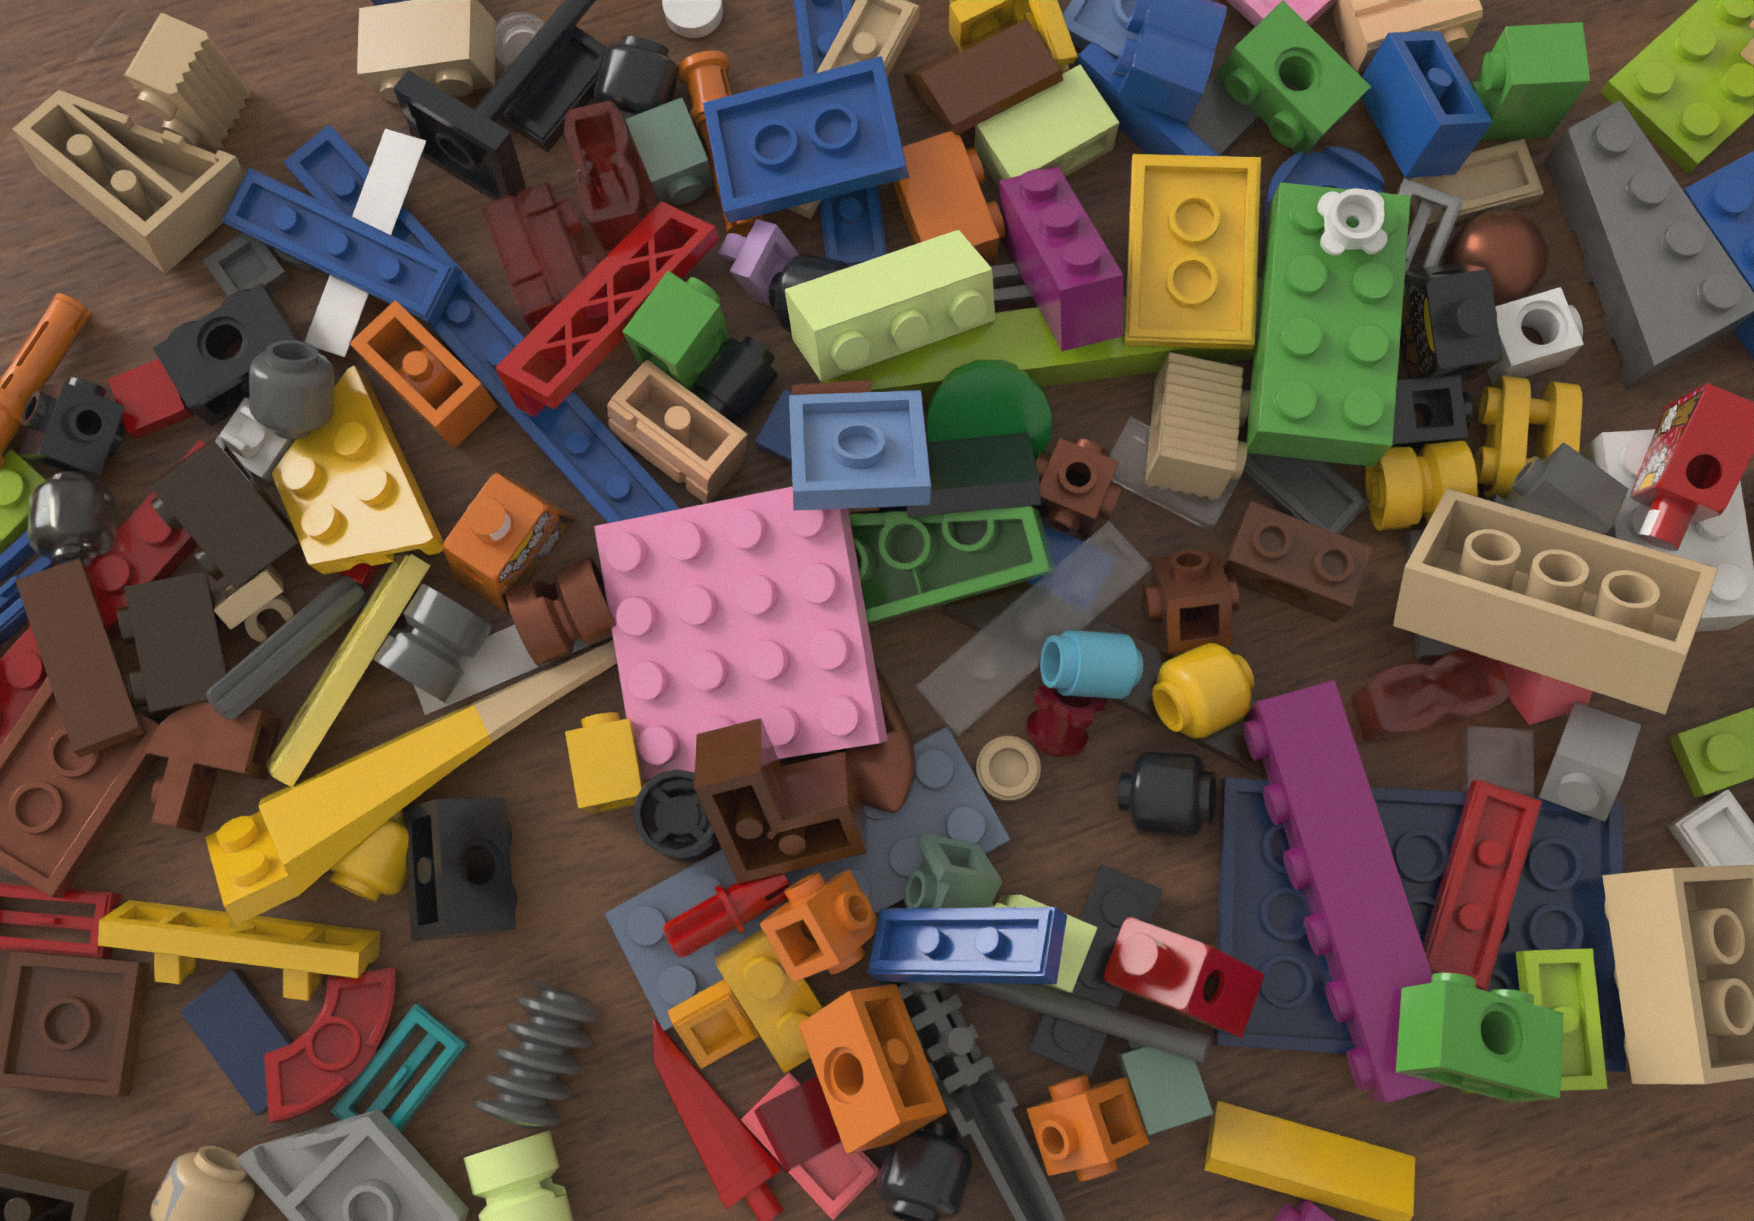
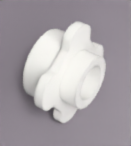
(1355, 203)

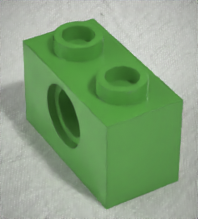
(1291, 49)
(678, 328)
(1480, 1039)

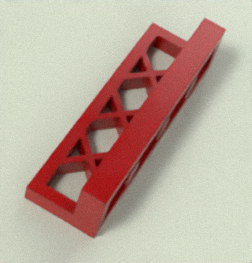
(595, 313)

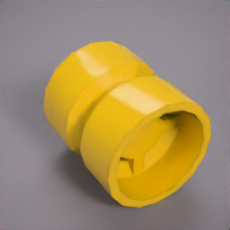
(1412, 485)

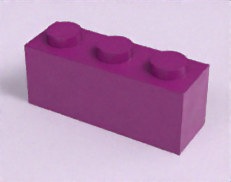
(1061, 258)

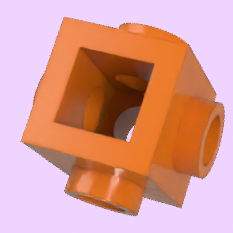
(821, 925)
(1074, 1132)

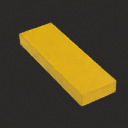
(1310, 1163)

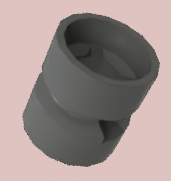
(433, 642)

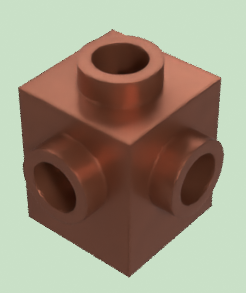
(1070, 507)
(1191, 600)

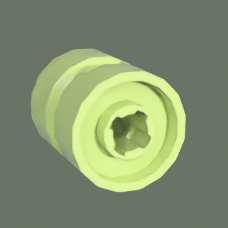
(519, 1181)

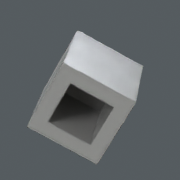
(1590, 761)

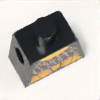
(1449, 321)

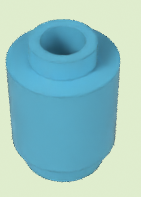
(1091, 664)

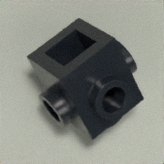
(72, 427)

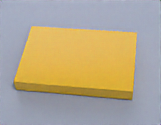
(1192, 251)

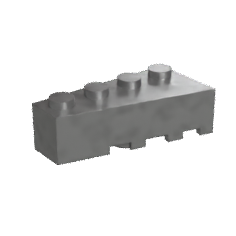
(1643, 246)

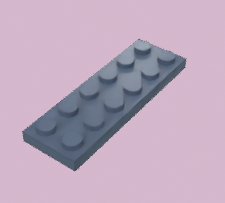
(941, 803)

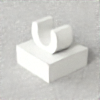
(253, 443)

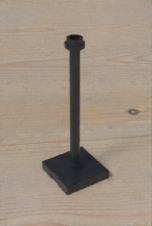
(469, 139)

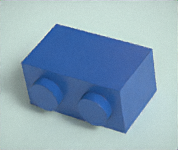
(1423, 104)

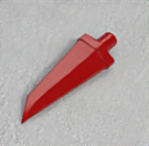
(725, 1145)

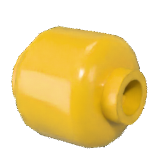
(1203, 690)
(376, 863)

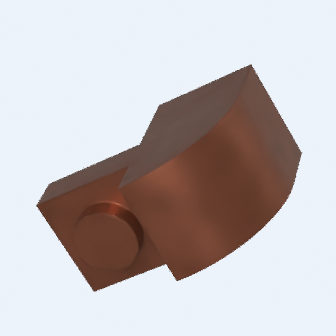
(198, 746)

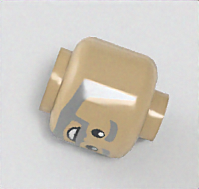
(204, 1188)

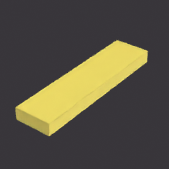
(346, 668)

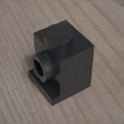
(1444, 408)

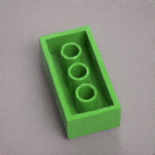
(1326, 335)

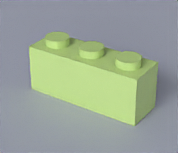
(890, 305)

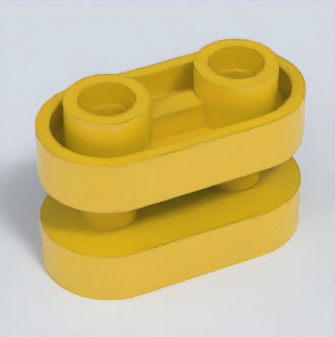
(1507, 415)

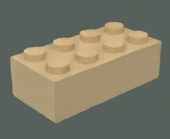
(1554, 599)

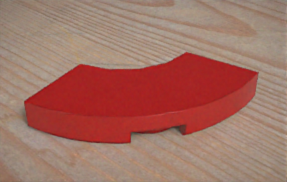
(334, 1047)

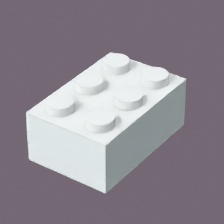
(1714, 542)

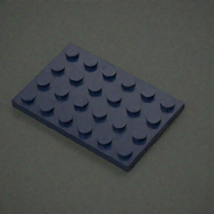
(1263, 915)

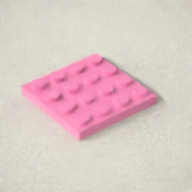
(740, 620)

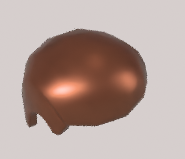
(1507, 247)

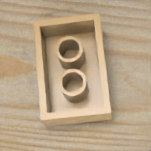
(1685, 971)

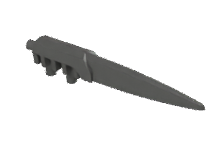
(978, 1100)

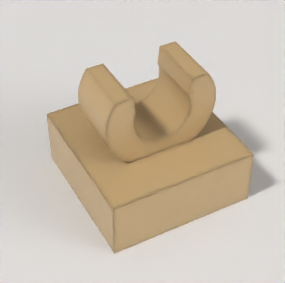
(252, 597)

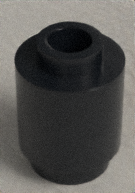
(736, 378)

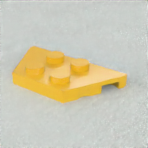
(353, 487)

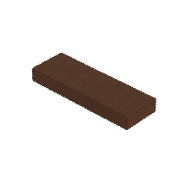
(79, 657)

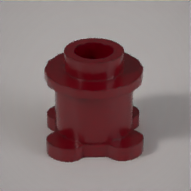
(1061, 721)

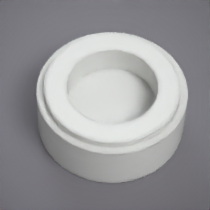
(693, 17)

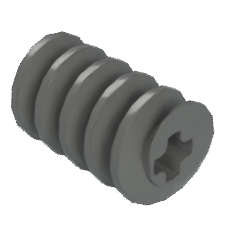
(540, 1057)

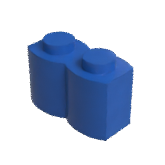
(1170, 54)

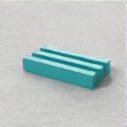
(437, 1032)

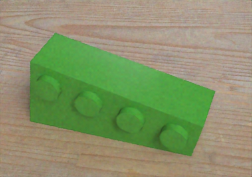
(945, 557)

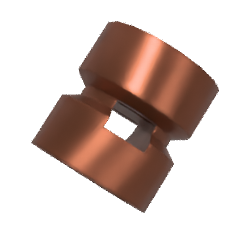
(561, 611)

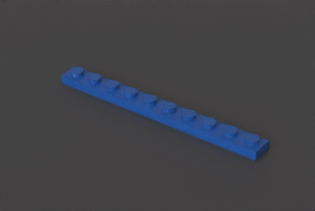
(483, 338)

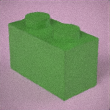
(1532, 79)

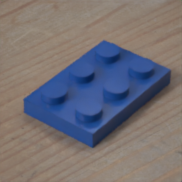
(805, 140)

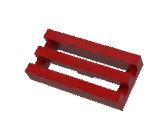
(104, 905)

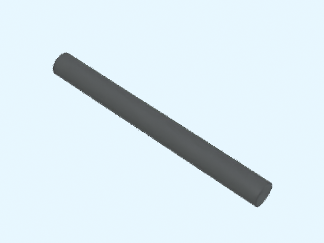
(1098, 1017)

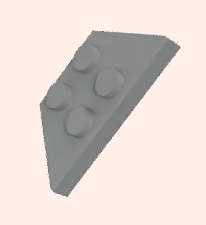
(351, 1173)

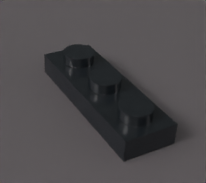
(1108, 904)

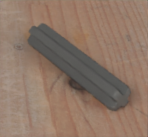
(286, 648)

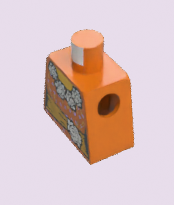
(503, 538)

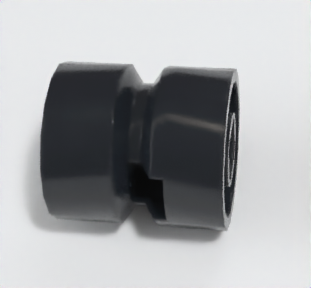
(673, 818)

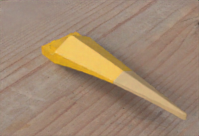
(323, 817)

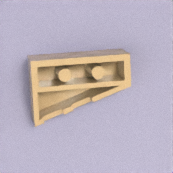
(132, 179)

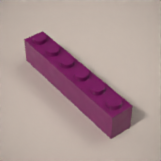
(1346, 875)

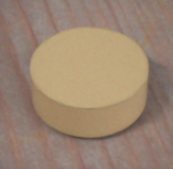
(1008, 768)

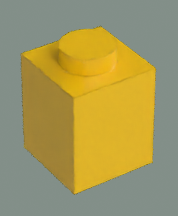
(605, 763)

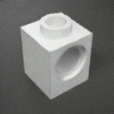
(1552, 319)

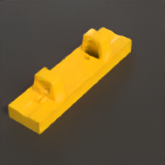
(186, 933)

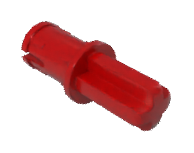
(724, 913)

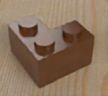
(772, 814)

